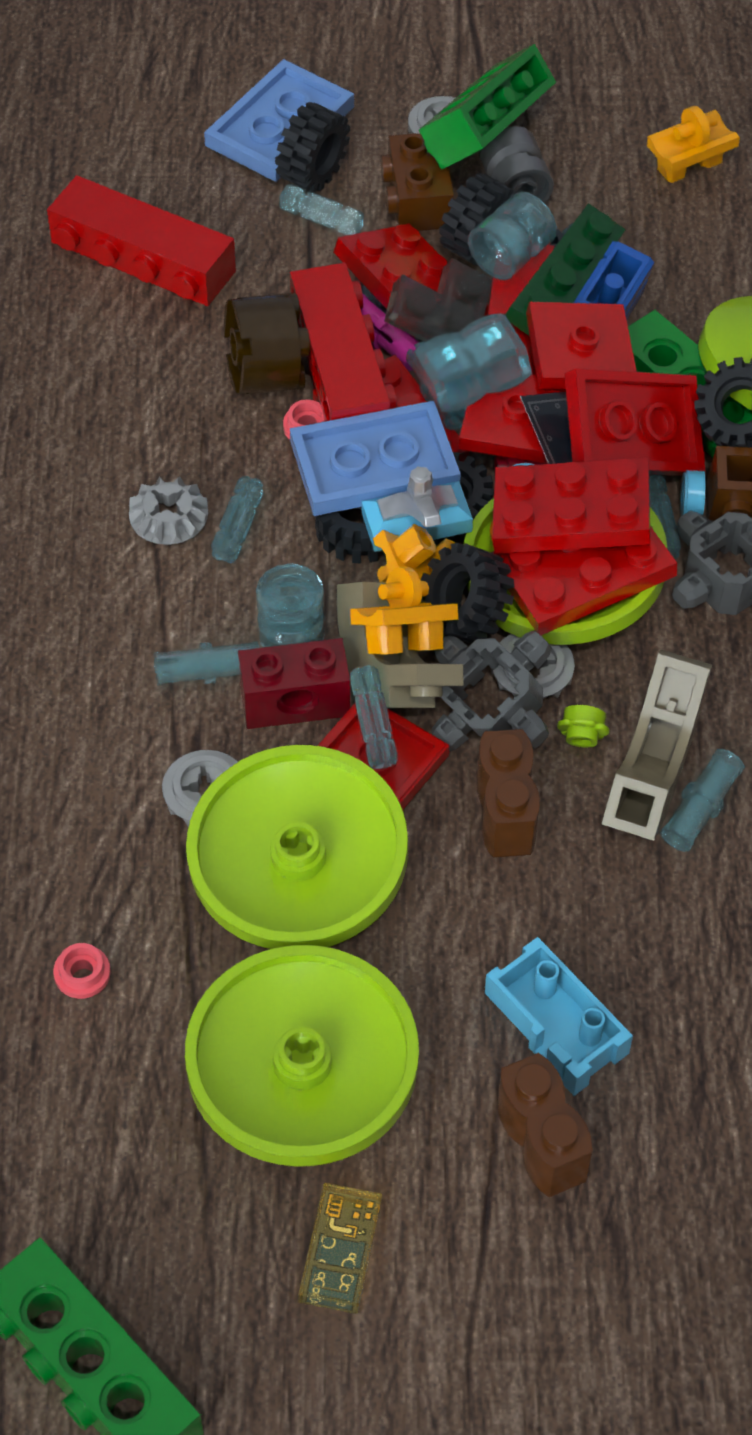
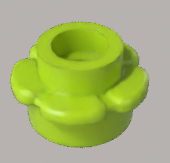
(583, 725)

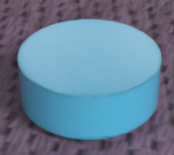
(692, 492)

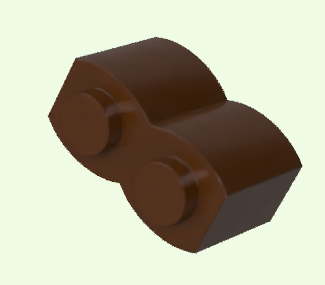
(507, 793)
(548, 1129)

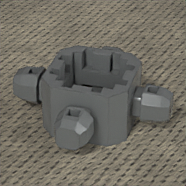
(702, 578)
(514, 713)

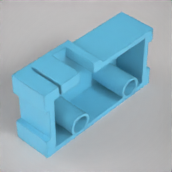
(558, 1015)

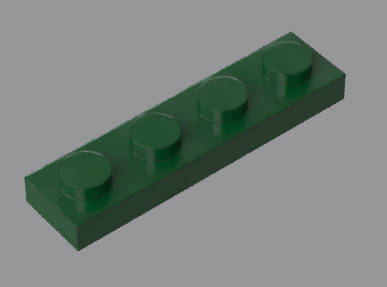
(568, 264)

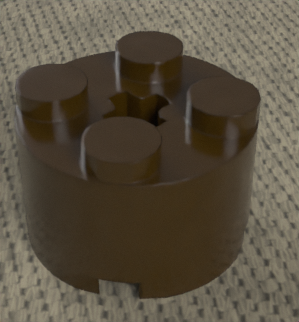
(265, 343)

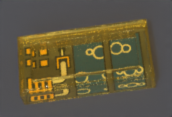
(340, 1248)

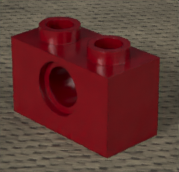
(294, 683)

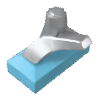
(435, 508)

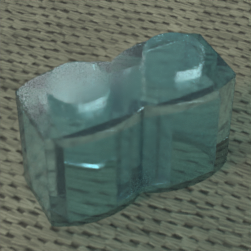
(475, 362)

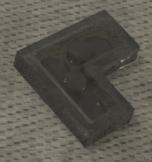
(429, 313)

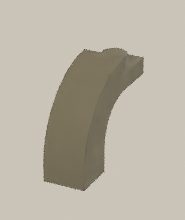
(404, 675)
(659, 746)

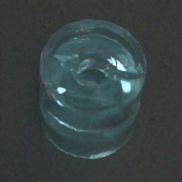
(512, 235)
(290, 606)

